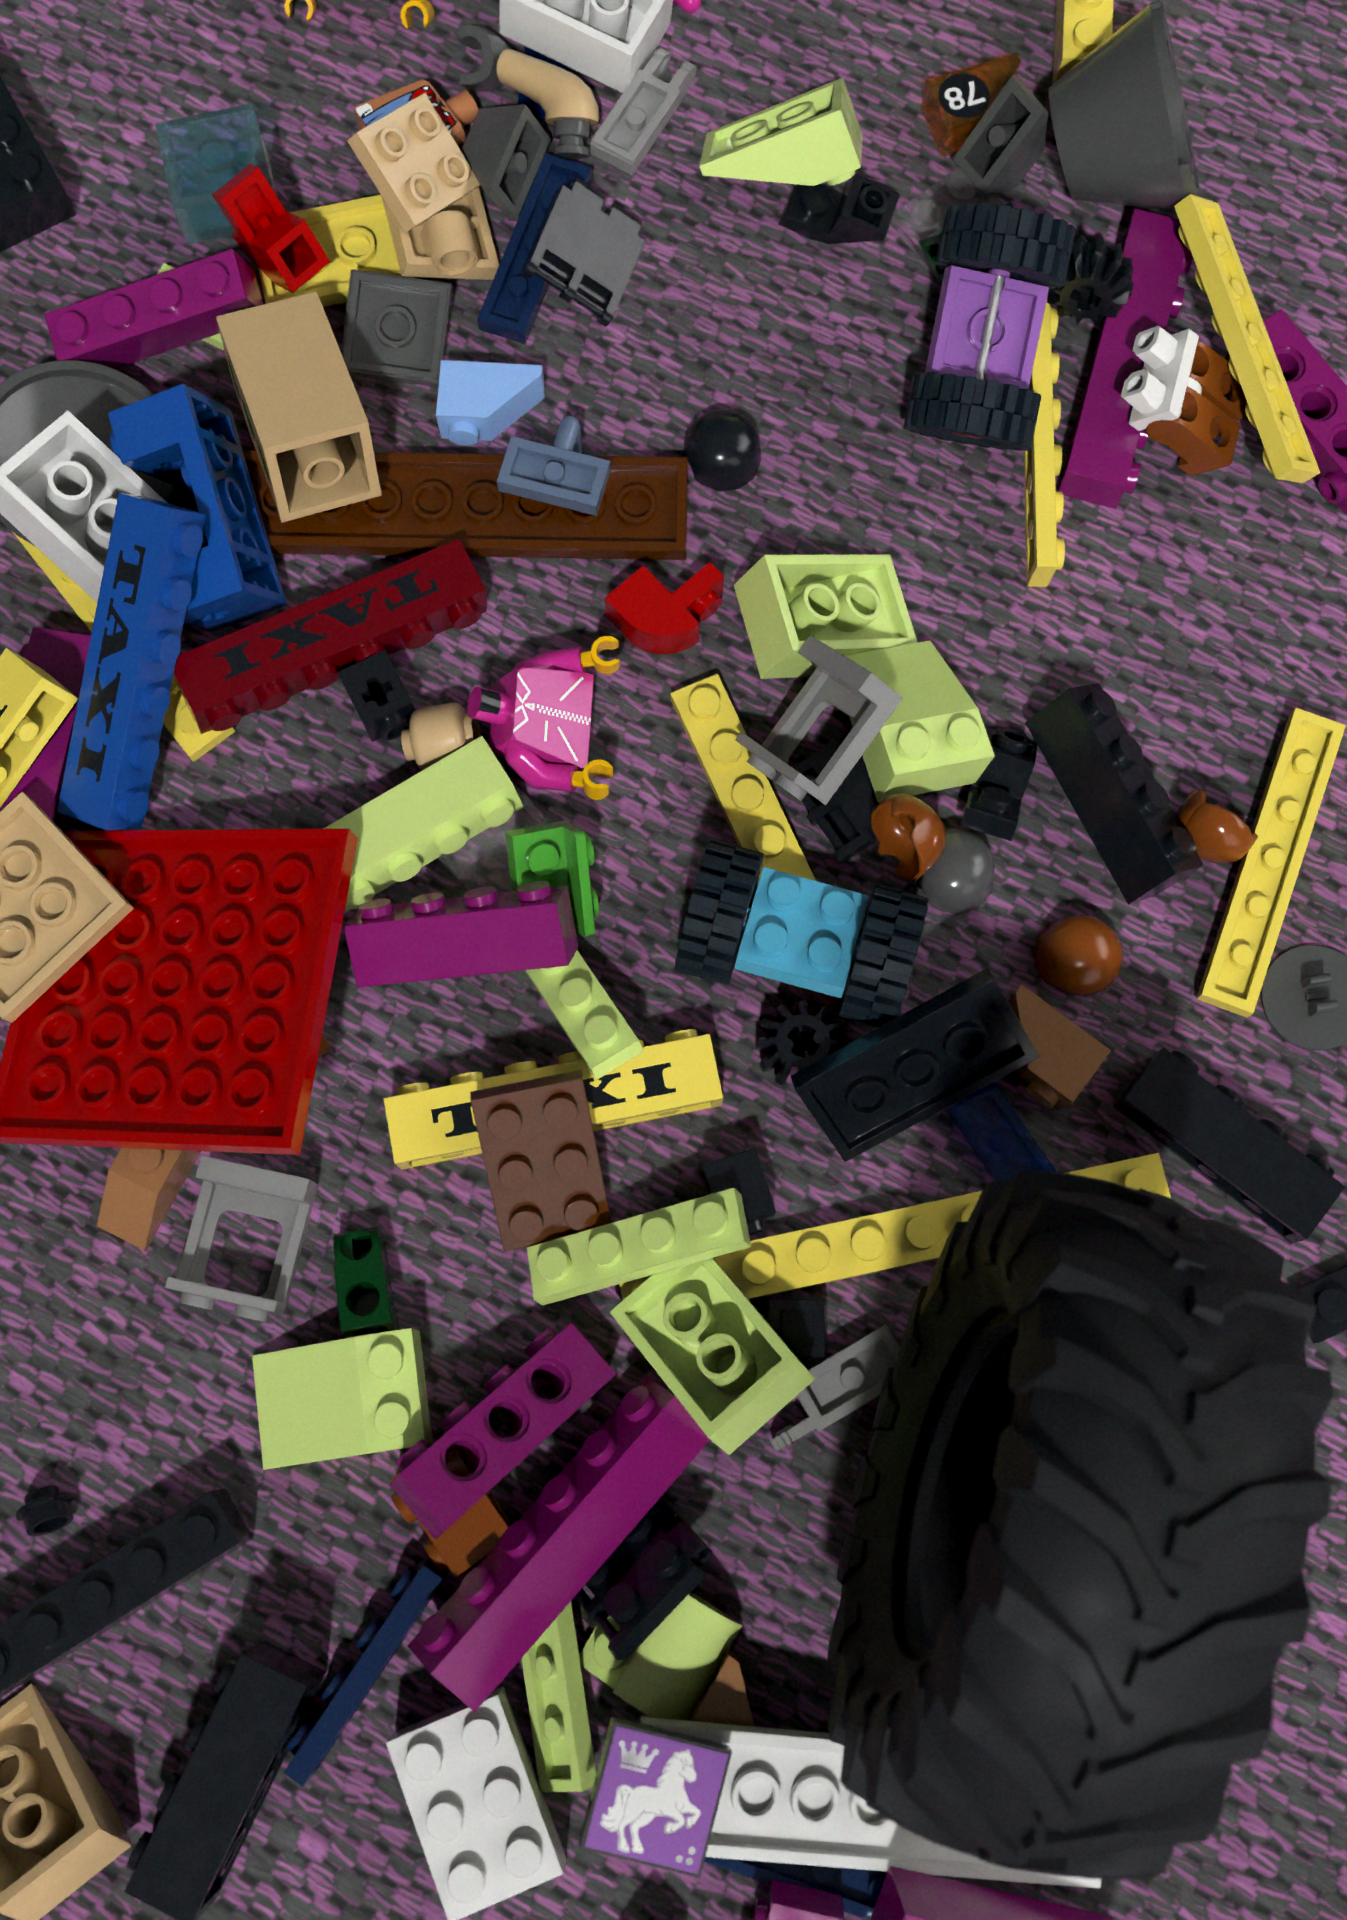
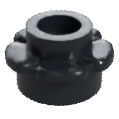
(45, 1510)

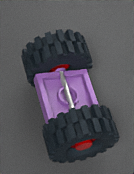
(988, 325)

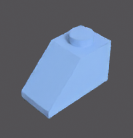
(484, 398)

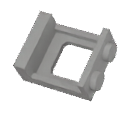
(833, 683)
(250, 1192)

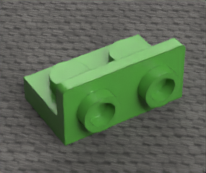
(560, 856)

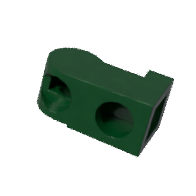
(363, 1283)

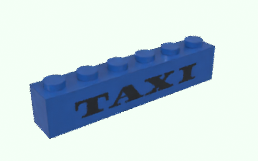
(130, 662)

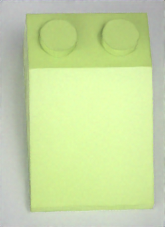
(790, 143)
(838, 599)
(935, 731)
(712, 1350)
(341, 1398)

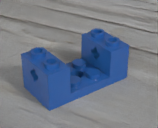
(195, 441)

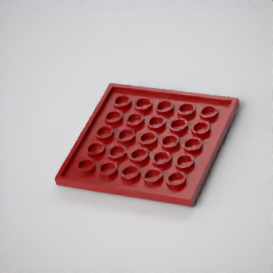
(197, 1006)

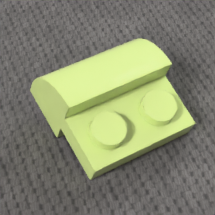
(672, 1663)

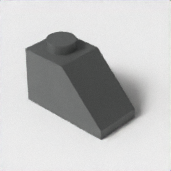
(1005, 140)
(506, 154)

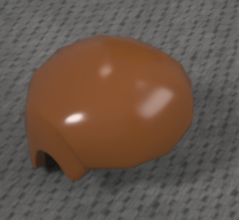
(1216, 831)
(909, 833)
(1078, 954)

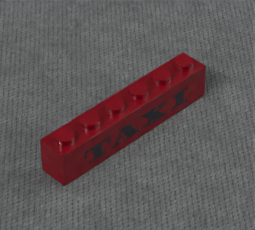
(319, 638)

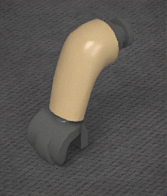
(563, 95)

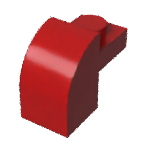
(267, 233)
(663, 620)

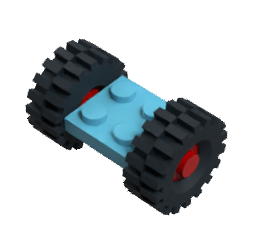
(801, 933)

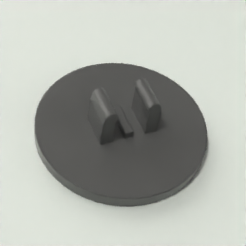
(1308, 997)

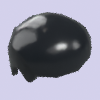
(723, 449)

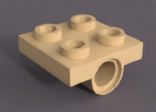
(414, 162)
(448, 244)

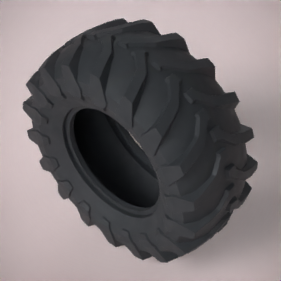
(1079, 1532)

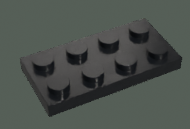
(915, 1065)

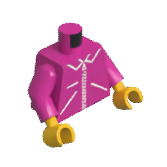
(545, 718)

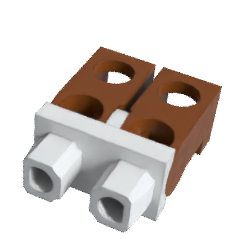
(1183, 398)

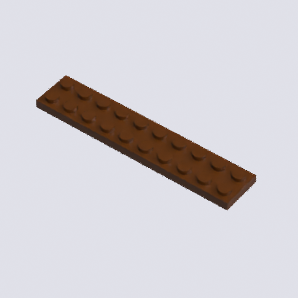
(456, 496)

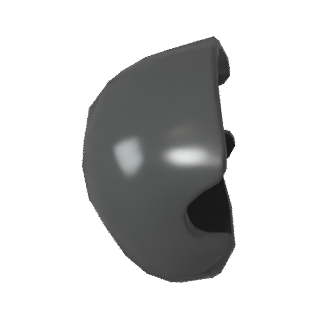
(962, 874)

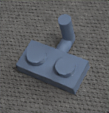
(555, 472)

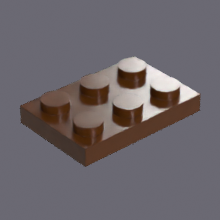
(540, 1159)

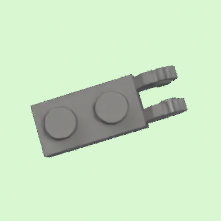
(641, 113)
(843, 1384)

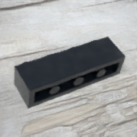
(1114, 792)
(1230, 1145)

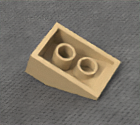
(53, 1812)

